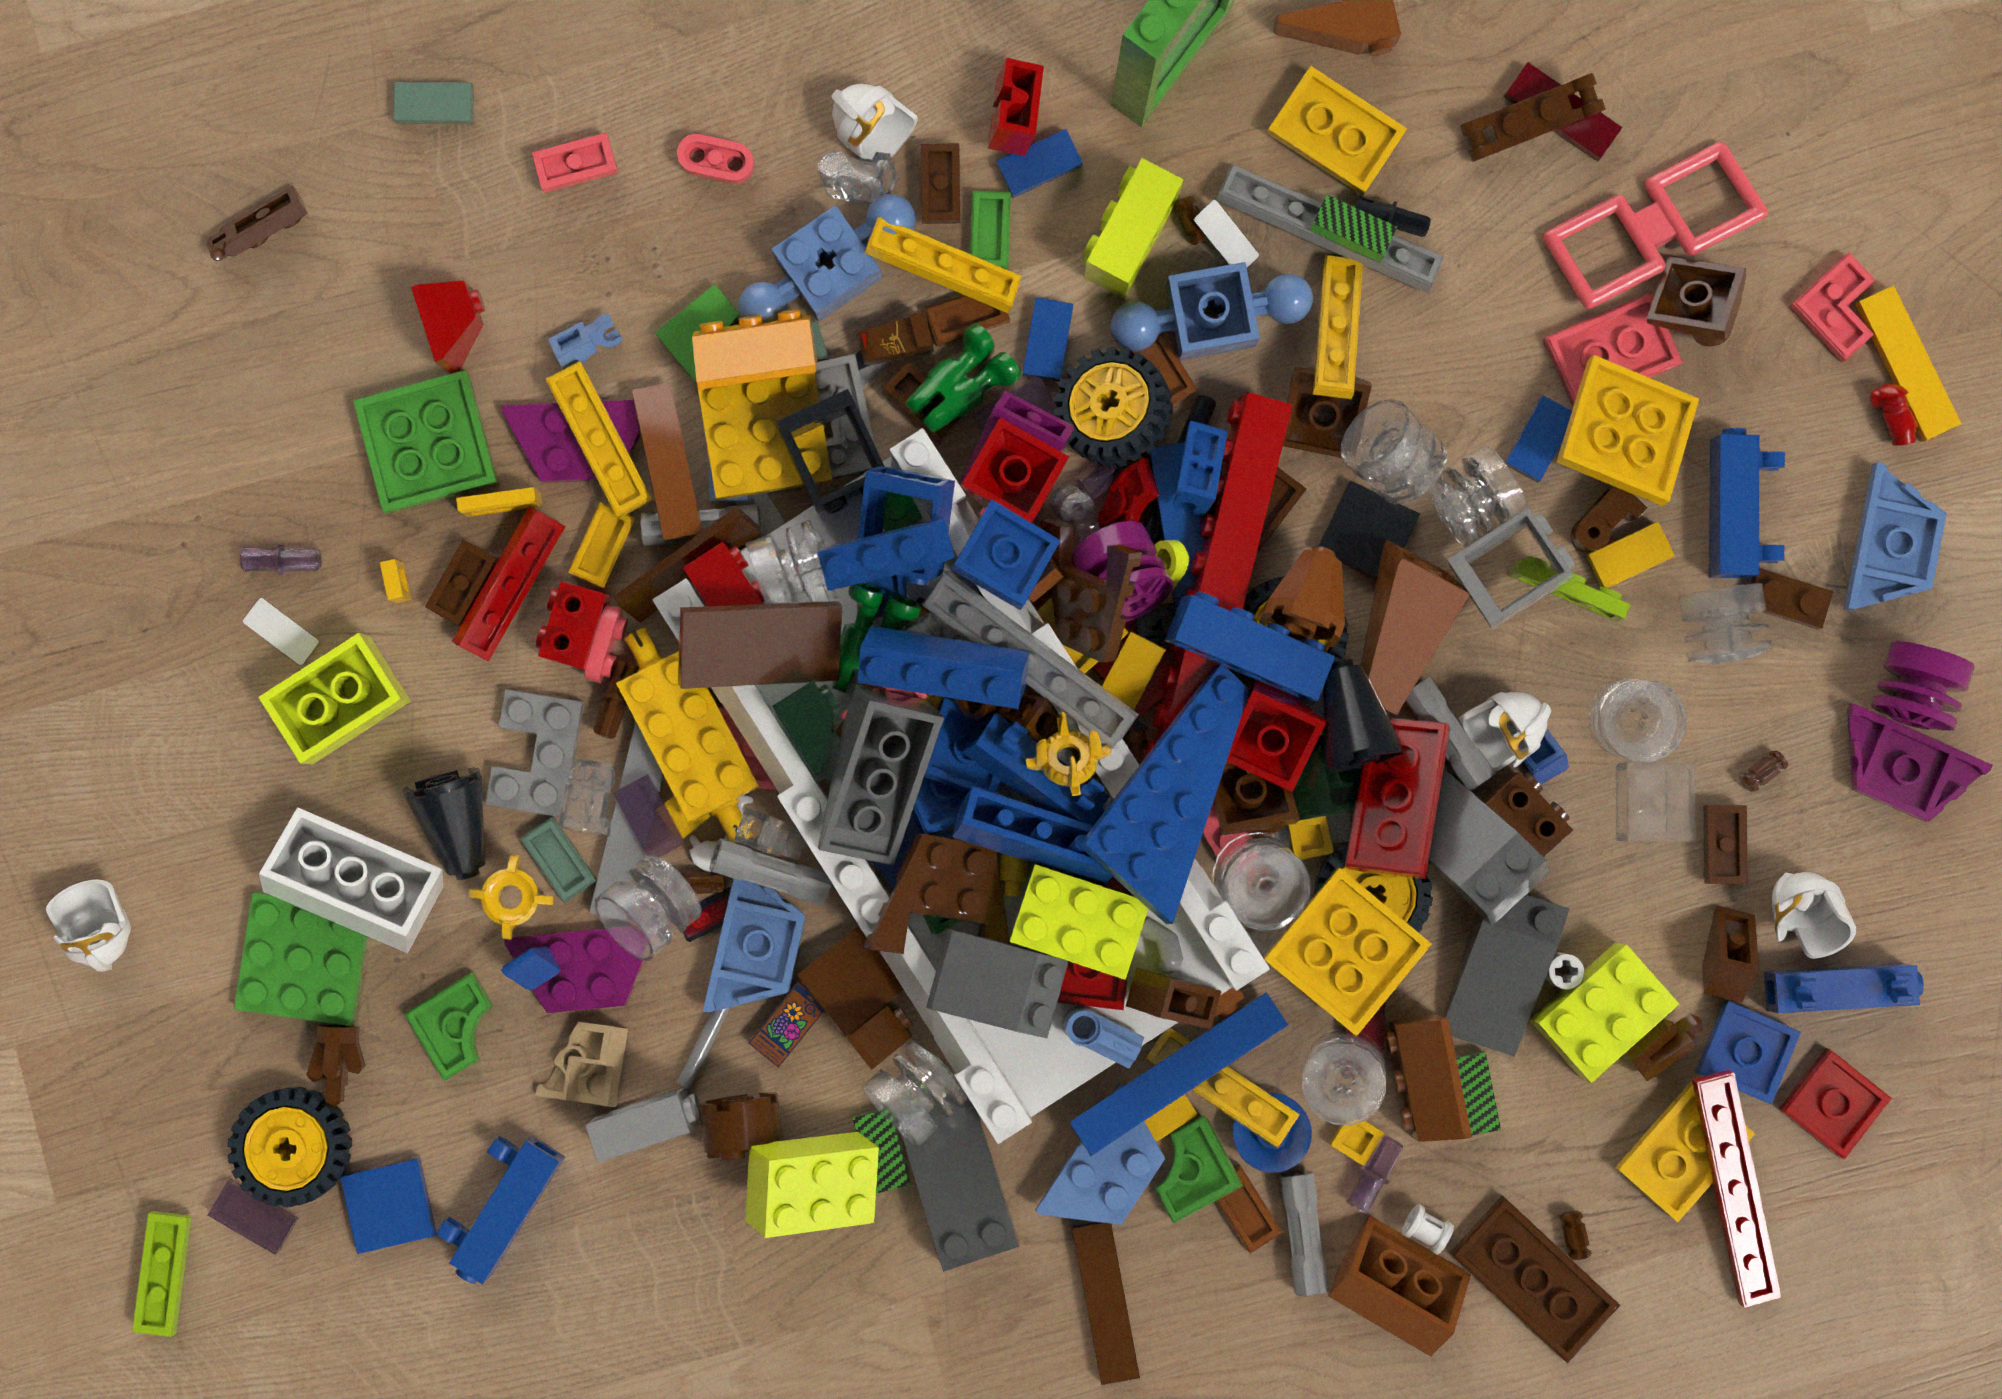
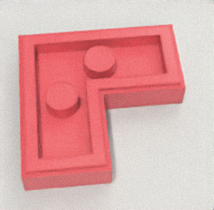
(1826, 307)

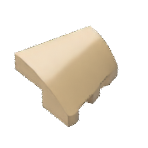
(588, 1066)

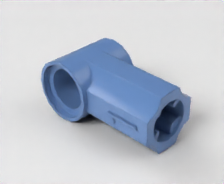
(1105, 1037)

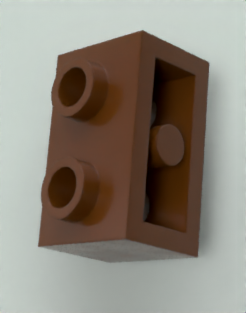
(1529, 811)

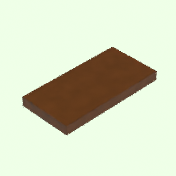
(759, 644)
(1534, 1279)

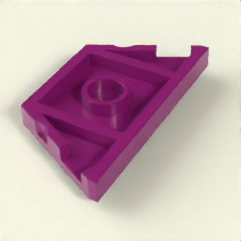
(552, 444)
(1906, 766)
(592, 968)

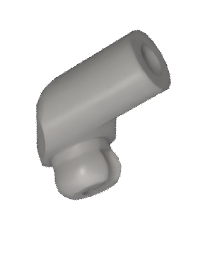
(1167, 945)

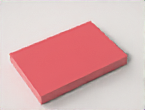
(1616, 336)

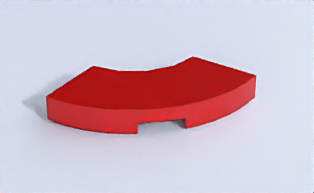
(1129, 494)

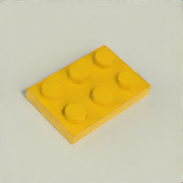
(1336, 130)
(1672, 1158)

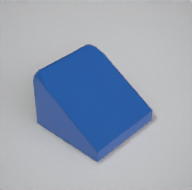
(1547, 760)
(532, 967)

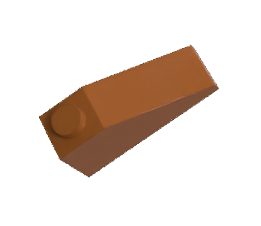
(1344, 26)

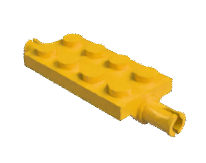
(687, 738)

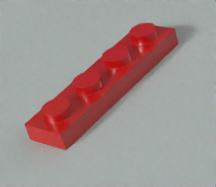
(508, 583)

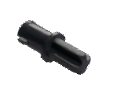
(1403, 219)

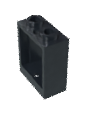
(813, 417)

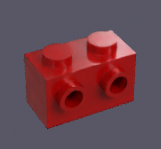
(566, 624)

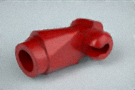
(1896, 412)

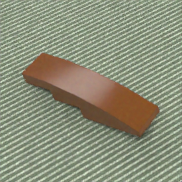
(666, 461)

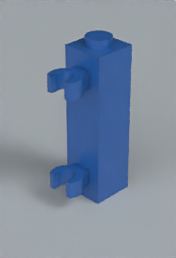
(1735, 505)
(1003, 752)
(1842, 988)
(506, 1209)

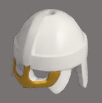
(871, 120)
(1507, 727)
(1813, 911)
(90, 924)

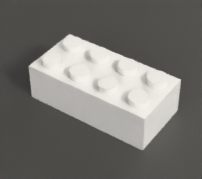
(351, 880)

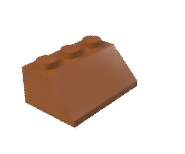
(1428, 1078)
(1400, 1286)

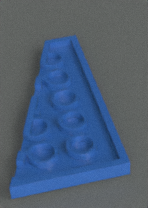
(1160, 813)

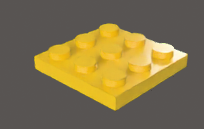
(1628, 430)
(744, 438)
(1347, 951)

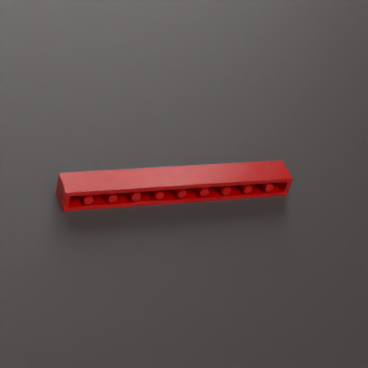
(1229, 533)

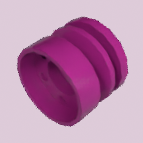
(1151, 579)
(1922, 686)

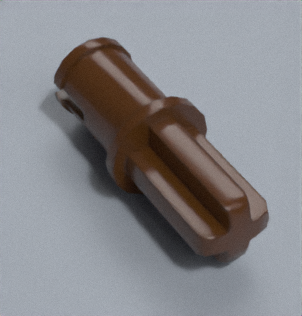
(613, 702)

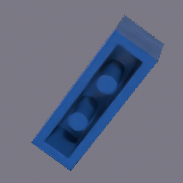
(886, 554)

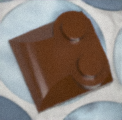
(1698, 299)
(1321, 421)
(1252, 803)

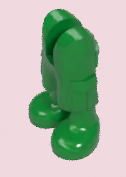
(954, 389)
(868, 600)

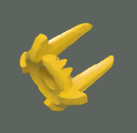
(1075, 773)
(492, 889)

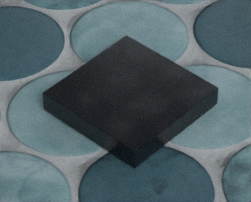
(1362, 527)

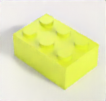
(1131, 227)
(334, 699)
(1079, 921)
(1605, 1012)
(811, 1184)

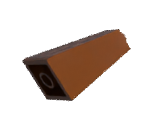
(1407, 622)

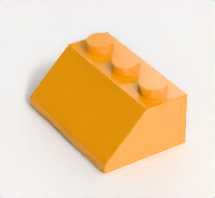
(754, 350)

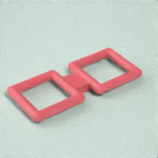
(1655, 225)

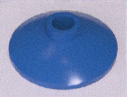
(1266, 1157)

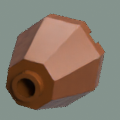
(1310, 598)

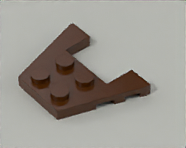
(1088, 606)
(943, 881)

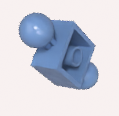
(825, 238)
(1228, 290)

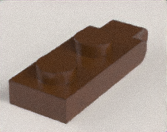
(257, 225)

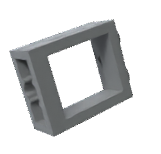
(1539, 530)
(643, 1124)

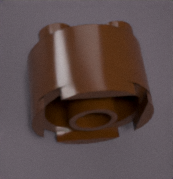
(737, 1123)

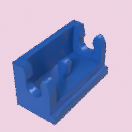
(1200, 467)

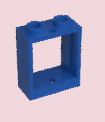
(886, 479)

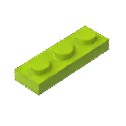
(1602, 602)
(162, 1273)

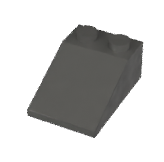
(997, 983)

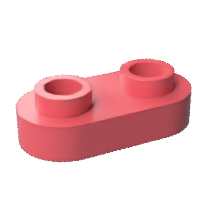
(717, 158)
(610, 628)

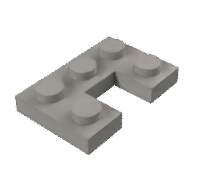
(844, 449)
(557, 731)

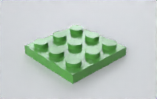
(425, 442)
(299, 964)

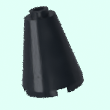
(1356, 722)
(452, 819)

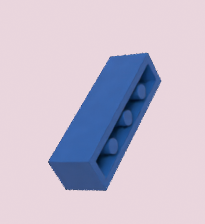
(1249, 647)
(943, 667)
(1027, 834)

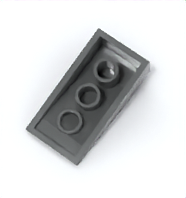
(878, 773)
(1481, 853)
(1504, 974)
(961, 1190)

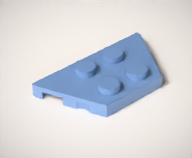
(1894, 543)
(754, 947)
(1106, 1183)

